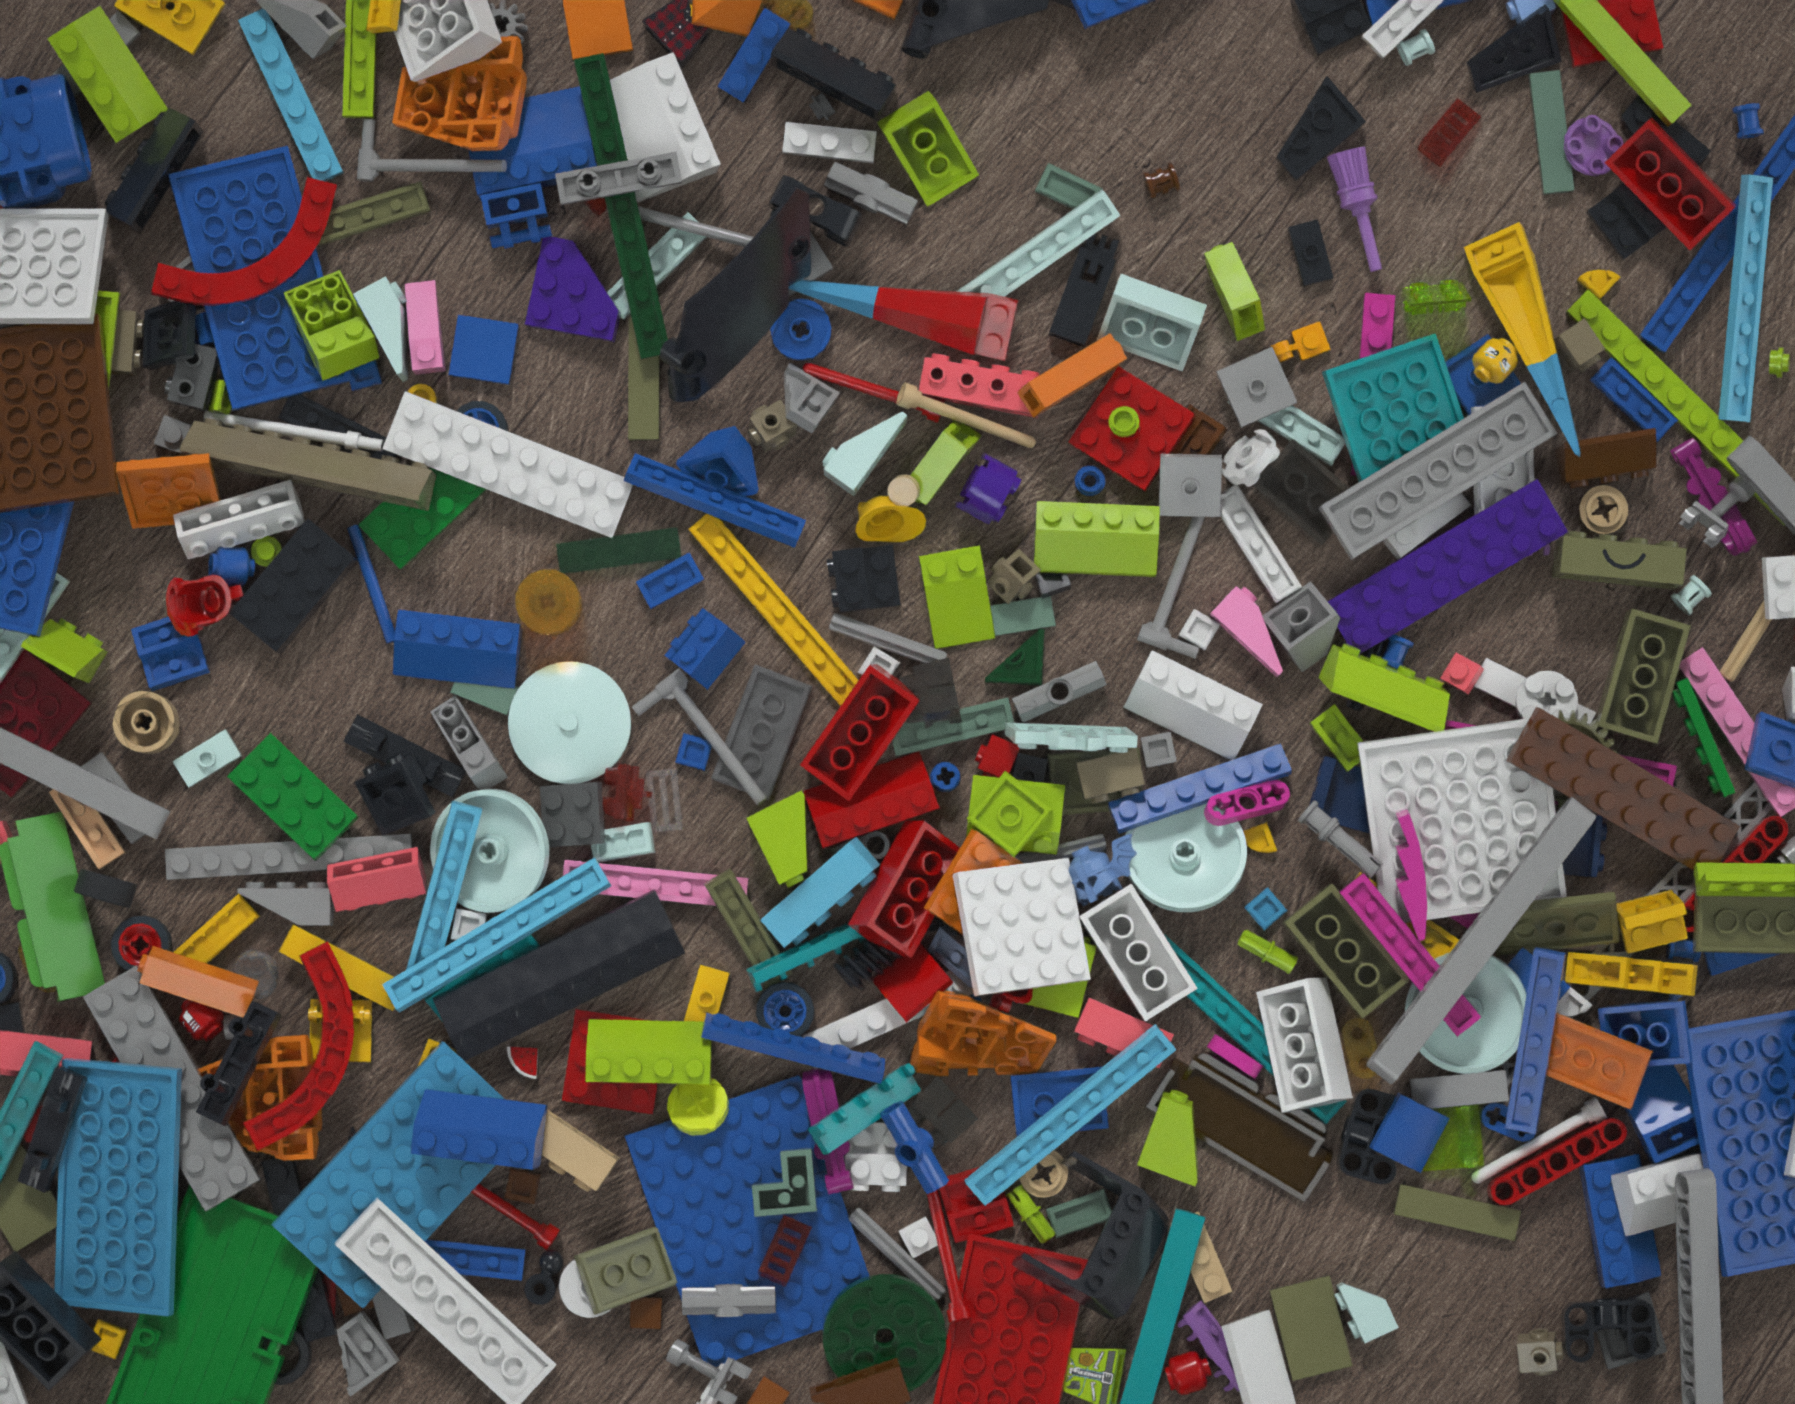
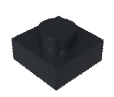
(1052, 583)

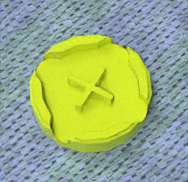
(698, 1107)

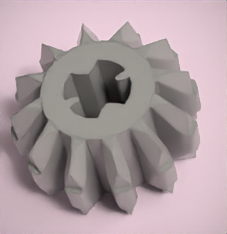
(514, 20)

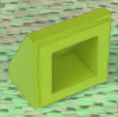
(219, 398)

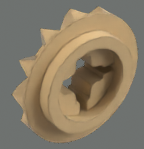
(1608, 496)
(1058, 1177)

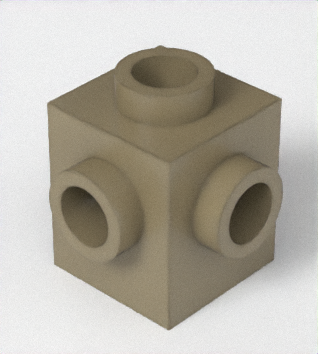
(771, 427)
(1013, 576)
(1539, 1352)

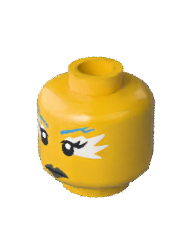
(1495, 360)

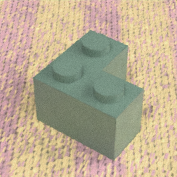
(792, 1194)

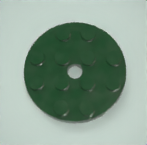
(891, 1304)

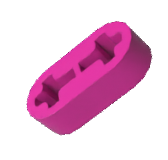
(1234, 1056)

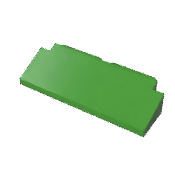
(56, 923)

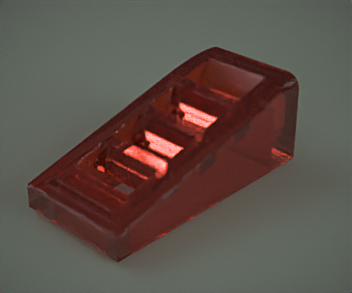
(1436, 147)
(772, 1275)

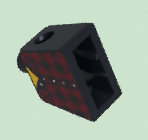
(675, 32)

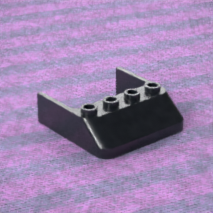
(1121, 1251)

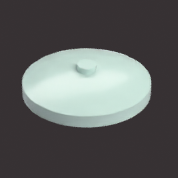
(569, 722)
(507, 851)
(1187, 861)
(1491, 1040)

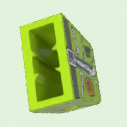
(1095, 1374)

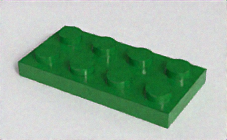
(406, 530)
(1707, 751)
(293, 797)

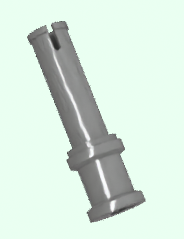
(1329, 830)

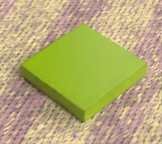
(1009, 814)

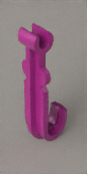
(1704, 482)
(822, 1101)

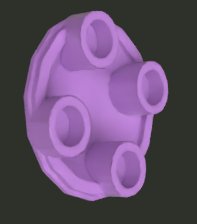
(1590, 144)

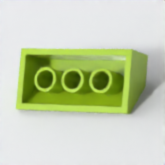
(107, 74)
(1096, 538)
(1385, 687)
(647, 1052)

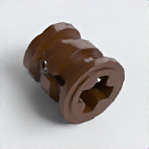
(1161, 180)

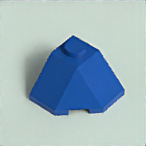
(723, 460)

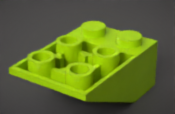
(332, 325)

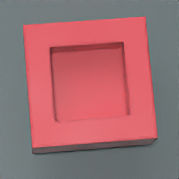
(1462, 673)

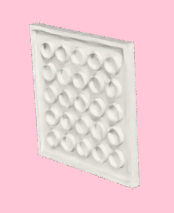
(1467, 810)

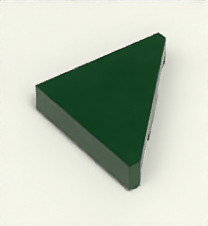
(1023, 665)

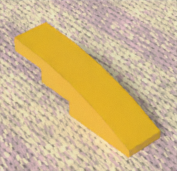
(359, 974)
(1631, 974)

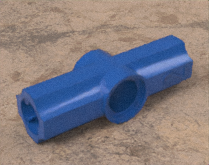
(914, 1147)

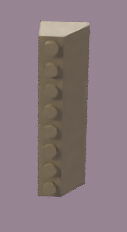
(311, 465)

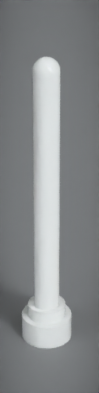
(1589, 1113)

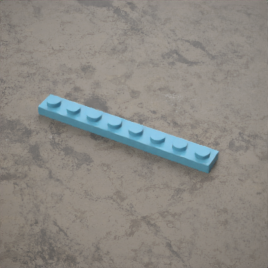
(1745, 298)
(496, 935)
(1070, 1114)

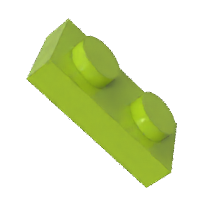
(1338, 737)

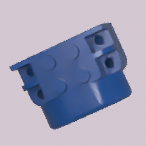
(39, 141)

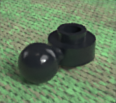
(550, 1263)

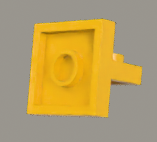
(1652, 921)

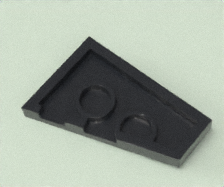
(1518, 52)
(1639, 113)
(1320, 130)

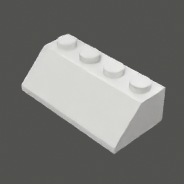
(1192, 705)
(1137, 952)
(1304, 1044)
(1648, 1193)

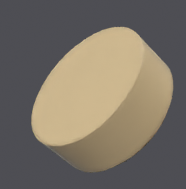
(903, 490)

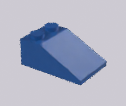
(1651, 1025)

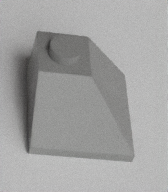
(1303, 625)

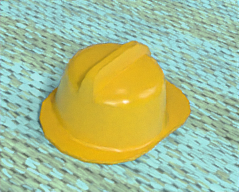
(888, 522)

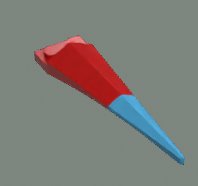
(960, 320)

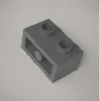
(193, 379)

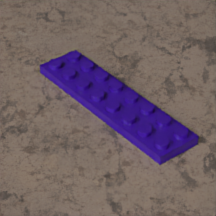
(1447, 566)

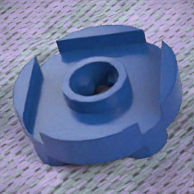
(808, 345)

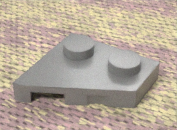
(363, 1352)

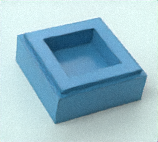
(1265, 909)

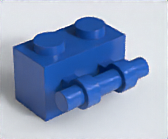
(514, 207)
(704, 648)

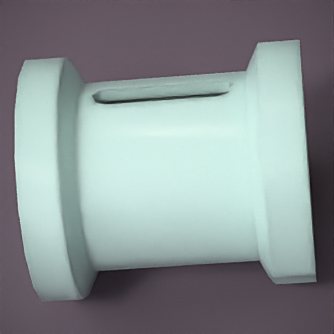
(1415, 47)
(1691, 595)

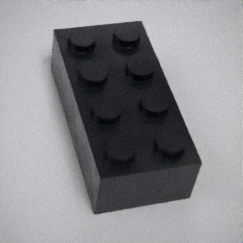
(293, 586)
(40, 1324)

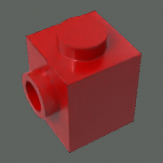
(996, 757)

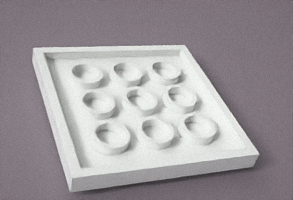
(50, 265)
(1021, 927)

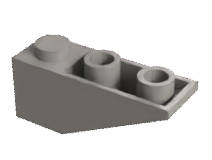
(307, 22)
(468, 744)
(300, 905)

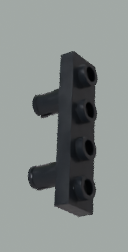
(238, 1063)

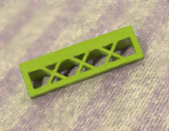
(1745, 879)

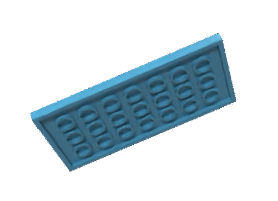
(380, 1166)
(120, 1190)

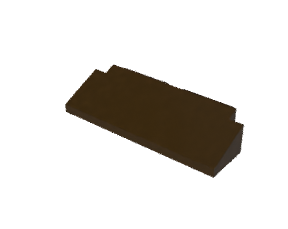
(1250, 1125)

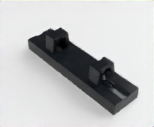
(438, 771)
(52, 1128)

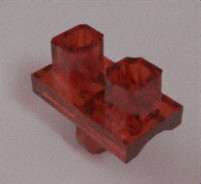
(628, 792)

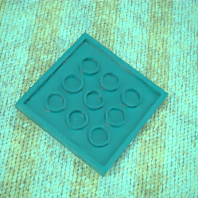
(1392, 402)

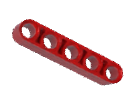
(1763, 843)
(1572, 1160)

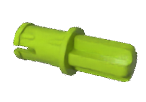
(1267, 951)
(1031, 1214)

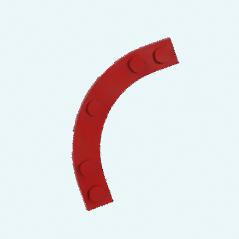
(262, 276)
(331, 1057)

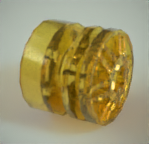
(553, 620)

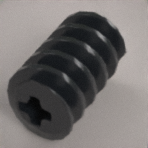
(864, 964)

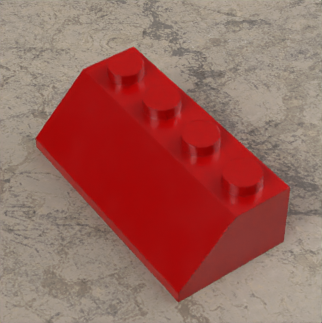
(1670, 184)
(860, 731)
(885, 798)
(895, 900)

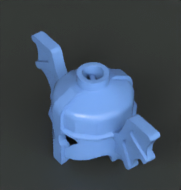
(1095, 874)

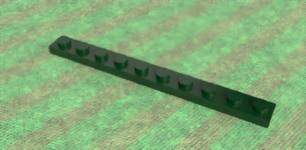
(622, 208)

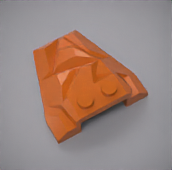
(470, 104)
(973, 1035)
(276, 1077)

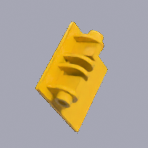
(362, 1029)

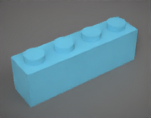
(820, 892)

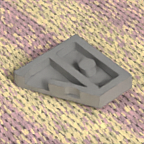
(806, 398)

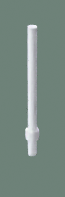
(351, 440)

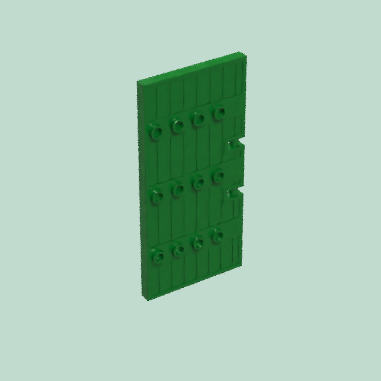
(231, 1291)

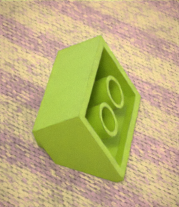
(1047, 835)

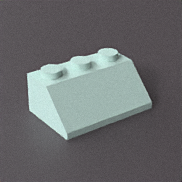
(1152, 322)

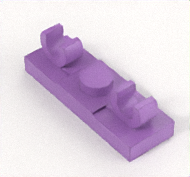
(1211, 1338)

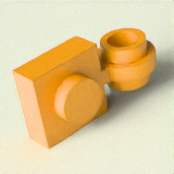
(1308, 342)

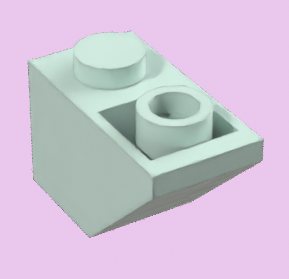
(1368, 1312)

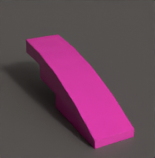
(1413, 884)

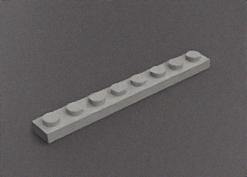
(273, 857)

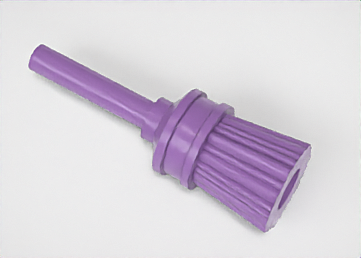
(1357, 195)

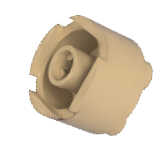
(130, 715)

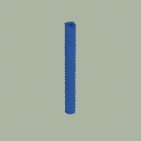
(372, 583)

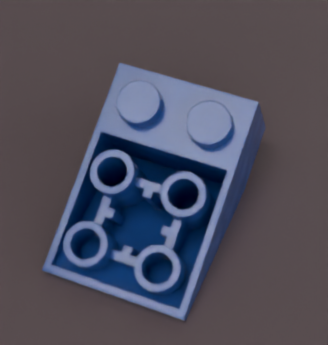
(1663, 1114)

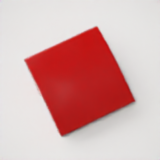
(912, 983)
(968, 1213)

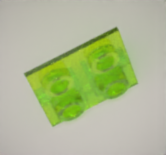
(1448, 292)
(1460, 1141)

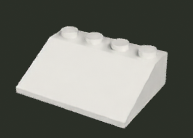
(444, 34)
(662, 118)

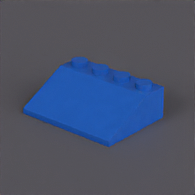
(549, 141)

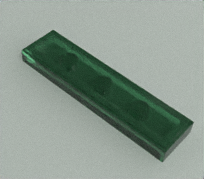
(619, 550)

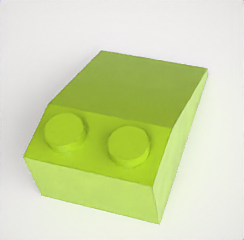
(928, 148)
(957, 597)
(67, 650)

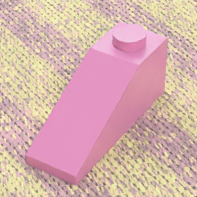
(424, 328)
(1245, 623)

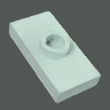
(207, 758)
(625, 842)

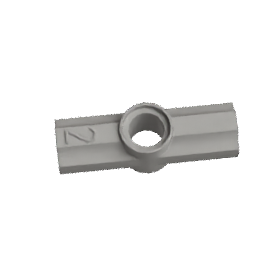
(870, 193)
(1078, 683)
(728, 1300)

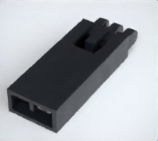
(1083, 298)

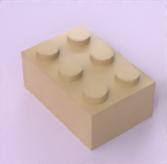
(576, 1154)

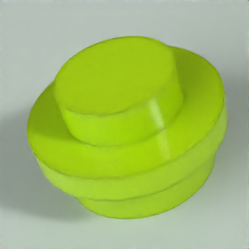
(1779, 362)
(1124, 421)
(265, 550)

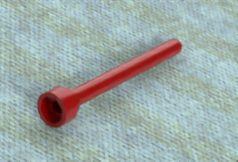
(863, 386)
(543, 1233)
(958, 1308)

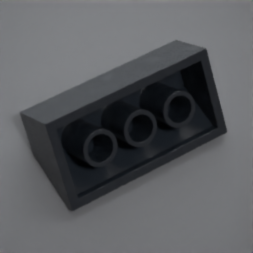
(833, 74)
(147, 178)

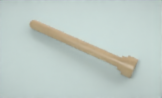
(911, 397)

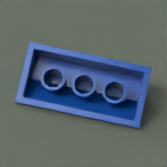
(456, 649)
(479, 1129)
(1617, 1257)

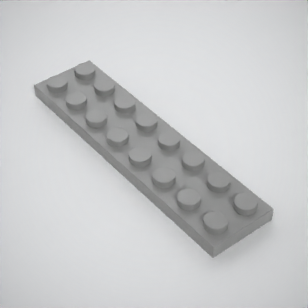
(1437, 470)
(145, 1036)

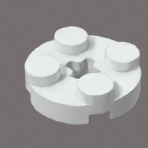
(1249, 458)
(1544, 682)

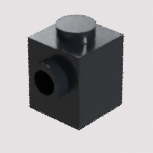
(1029, 768)

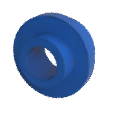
(1089, 471)

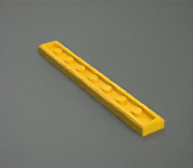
(774, 606)

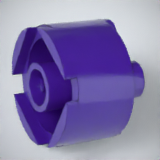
(988, 489)

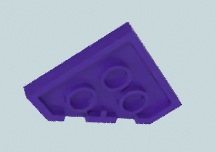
(570, 295)

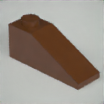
(872, 1385)

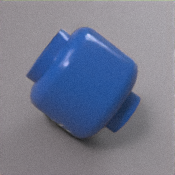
(232, 565)

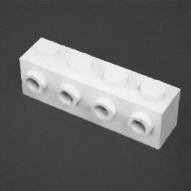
(239, 519)

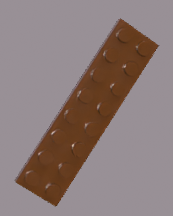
(1621, 791)

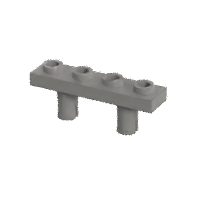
(618, 178)

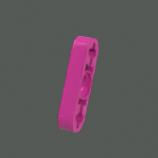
(1237, 812)

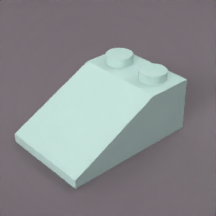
(387, 317)
(857, 457)

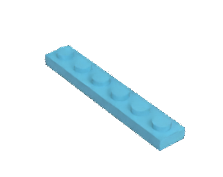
(290, 96)
(445, 881)

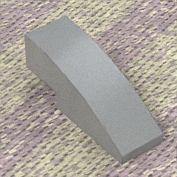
(1460, 1089)

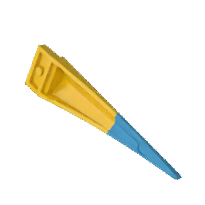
(1513, 286)

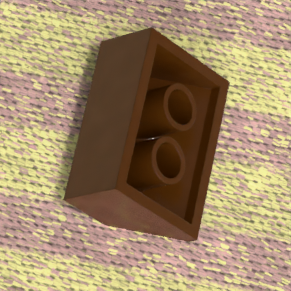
(1608, 458)

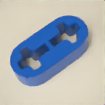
(1498, 1126)

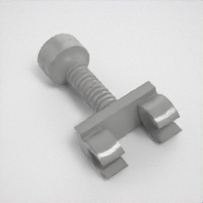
(1711, 519)
(680, 1354)

